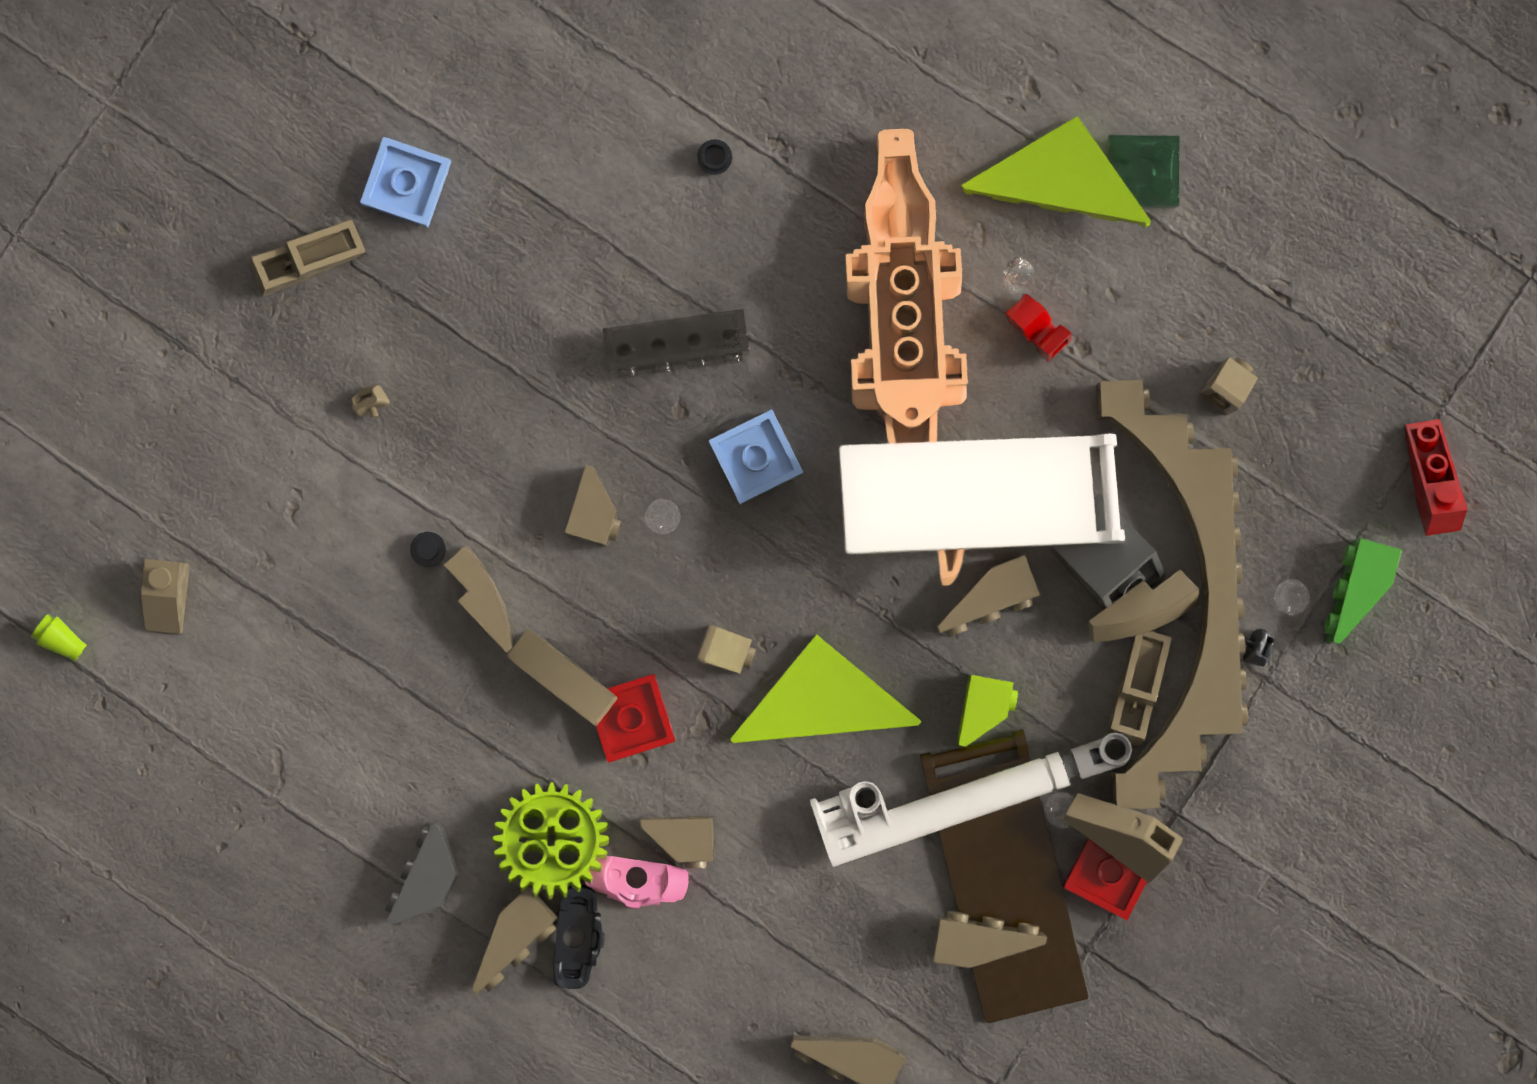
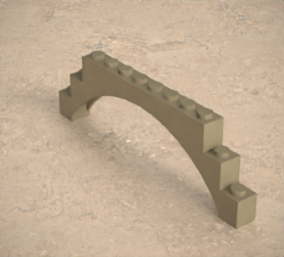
(1205, 491)

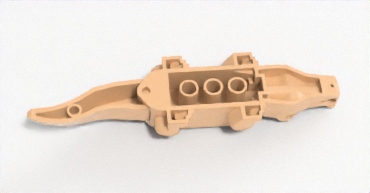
(903, 283)

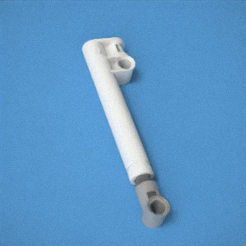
(864, 831)

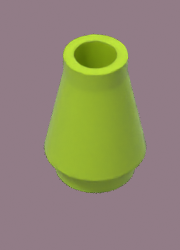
(58, 638)

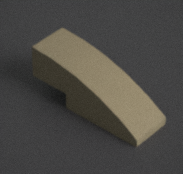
(306, 257)
(482, 598)
(1145, 609)
(562, 677)
(1139, 686)

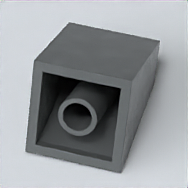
(1111, 569)

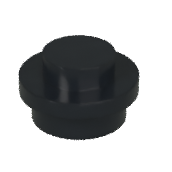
(714, 157)
(428, 549)

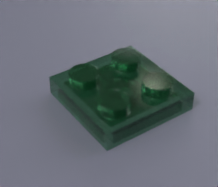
(1148, 167)

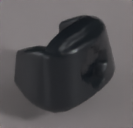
(1259, 647)

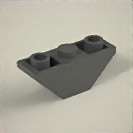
(427, 878)

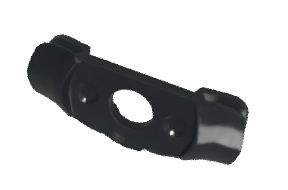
(574, 964)

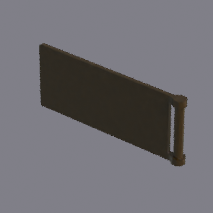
(1009, 872)

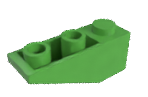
(1366, 579)

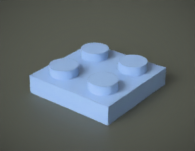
(405, 182)
(756, 456)

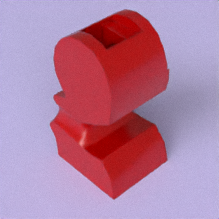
(1036, 326)

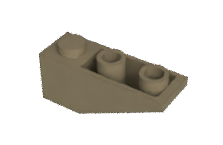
(996, 589)
(1127, 835)
(514, 930)
(974, 943)
(857, 1058)

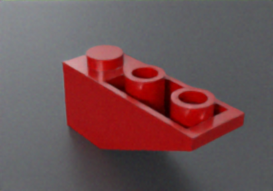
(1434, 478)

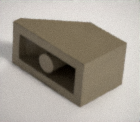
(1229, 385)
(593, 511)
(164, 595)
(683, 838)

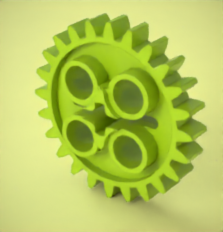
(551, 809)

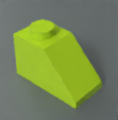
(984, 707)

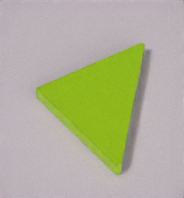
(1063, 175)
(822, 697)

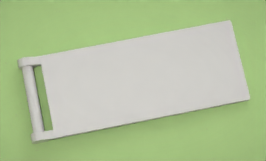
(976, 494)

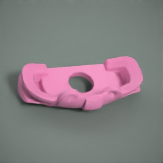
(663, 882)

